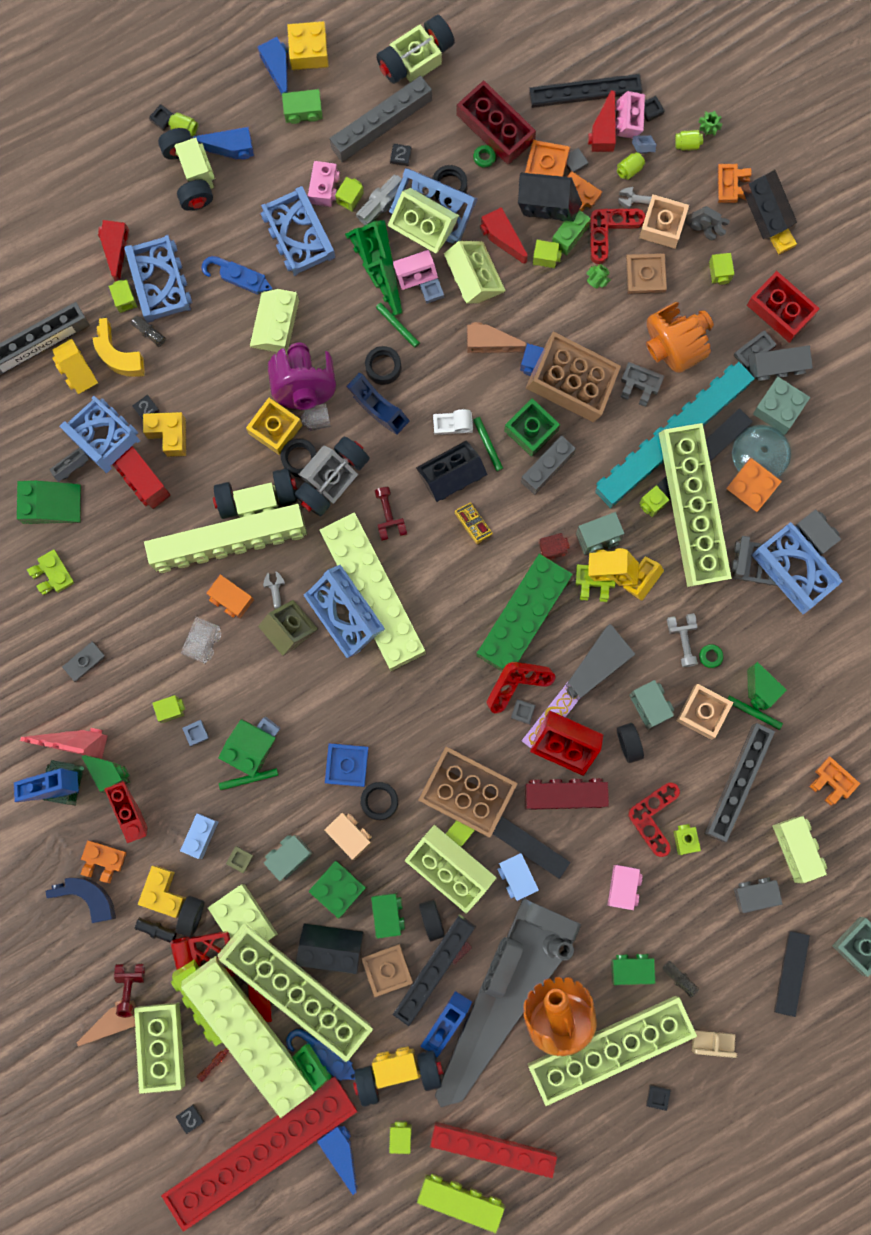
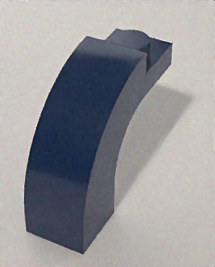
(376, 405)
(96, 897)

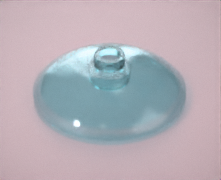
(749, 446)

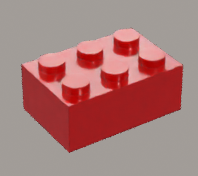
(783, 306)
(141, 478)

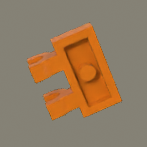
(728, 182)
(587, 192)
(837, 778)
(104, 856)

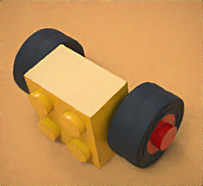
(395, 1069)

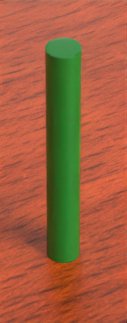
(401, 329)
(488, 444)
(755, 713)
(248, 779)

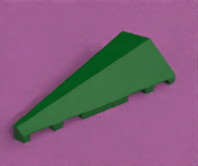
(374, 248)

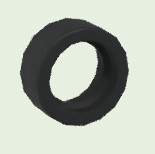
(451, 170)
(378, 351)
(289, 447)
(630, 743)
(364, 801)
(189, 916)
(431, 920)

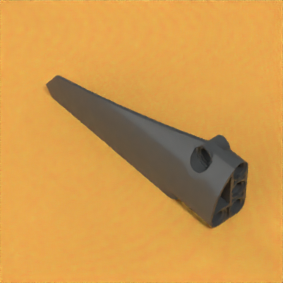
(519, 964)

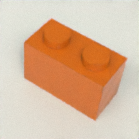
(230, 597)

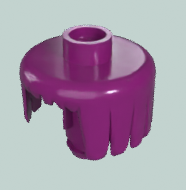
(296, 382)

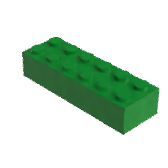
(524, 613)

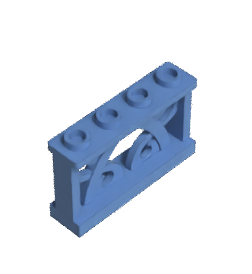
(458, 198)
(304, 207)
(138, 262)
(110, 451)
(815, 563)
(360, 614)

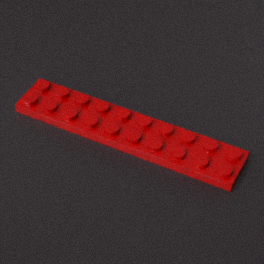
(258, 1154)

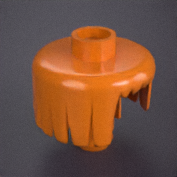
(677, 338)
(560, 1016)

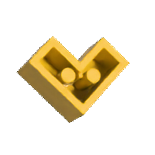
(72, 363)
(170, 428)
(615, 566)
(156, 893)

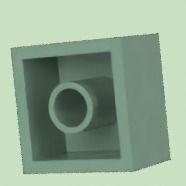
(781, 405)
(600, 534)
(652, 704)
(287, 857)
(856, 946)

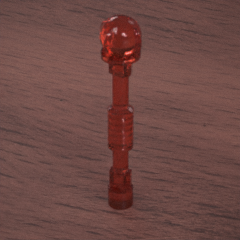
(215, 1062)

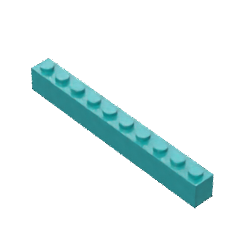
(650, 455)

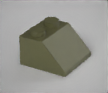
(287, 627)

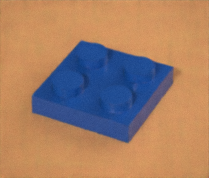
(346, 765)

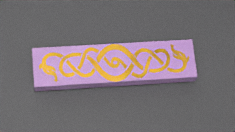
(561, 705)

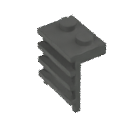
(742, 562)

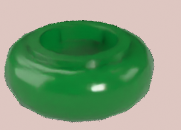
(484, 149)
(711, 647)

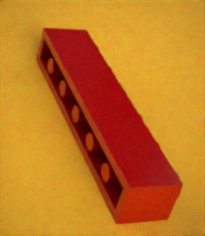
(493, 1150)

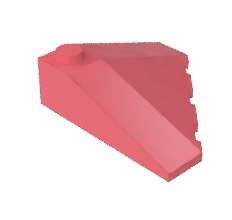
(80, 742)

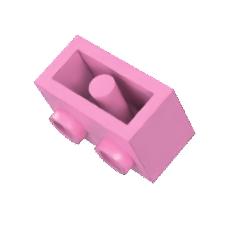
(630, 114)
(323, 183)
(415, 270)
(624, 887)

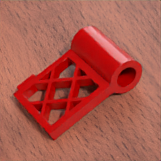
(185, 949)

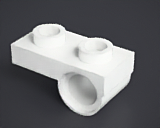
(453, 423)

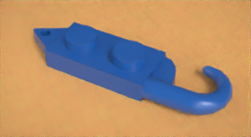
(238, 275)
(334, 1064)

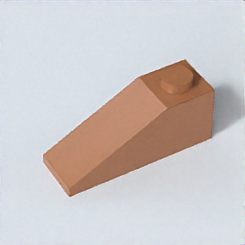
(486, 339)
(108, 1025)

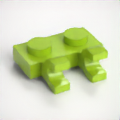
(55, 570)
(585, 582)

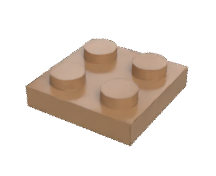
(646, 273)
(387, 970)

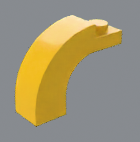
(126, 364)

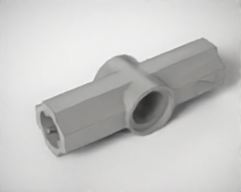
(379, 201)

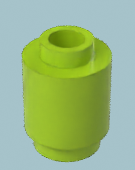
(182, 121)
(688, 140)
(630, 166)

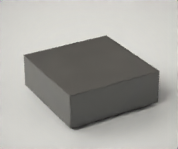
(576, 161)
(523, 711)

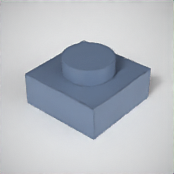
(644, 144)
(432, 290)
(268, 726)
(195, 733)

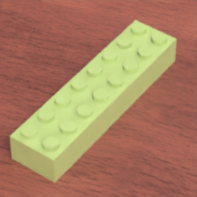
(694, 504)
(225, 538)
(357, 557)
(295, 992)
(247, 1036)
(613, 1050)

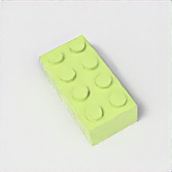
(450, 869)
(159, 1047)

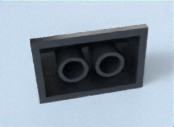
(548, 197)
(769, 204)
(452, 471)
(329, 948)

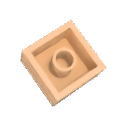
(664, 221)
(704, 711)
(349, 836)

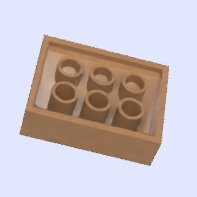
(573, 377)
(468, 792)

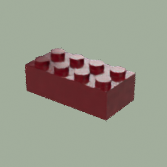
(496, 122)
(566, 795)

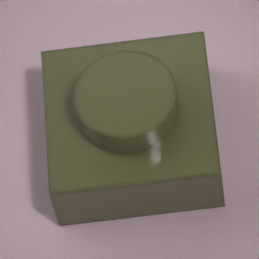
(239, 859)

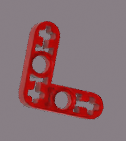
(608, 223)
(499, 699)
(647, 820)

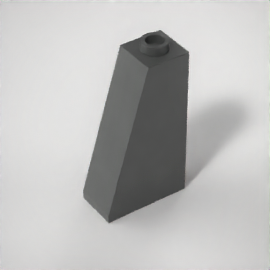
(601, 661)

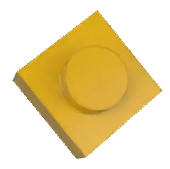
(783, 241)

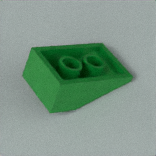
(48, 502)

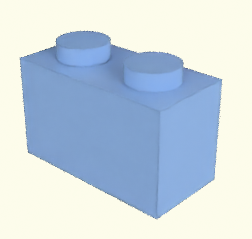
(199, 836)
(518, 877)

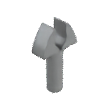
(632, 198)
(274, 588)

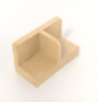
(714, 1044)

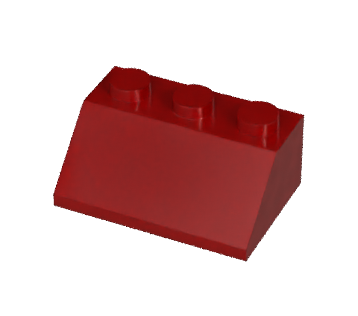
(567, 743)

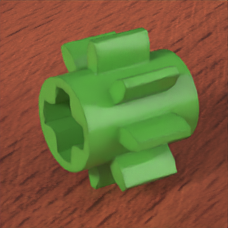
(710, 123)
(598, 276)

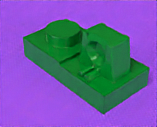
(311, 1067)

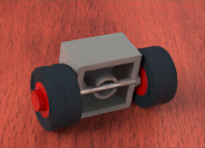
(330, 474)

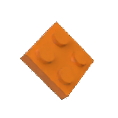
(547, 158)
(754, 484)

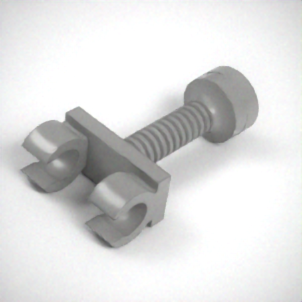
(688, 660)

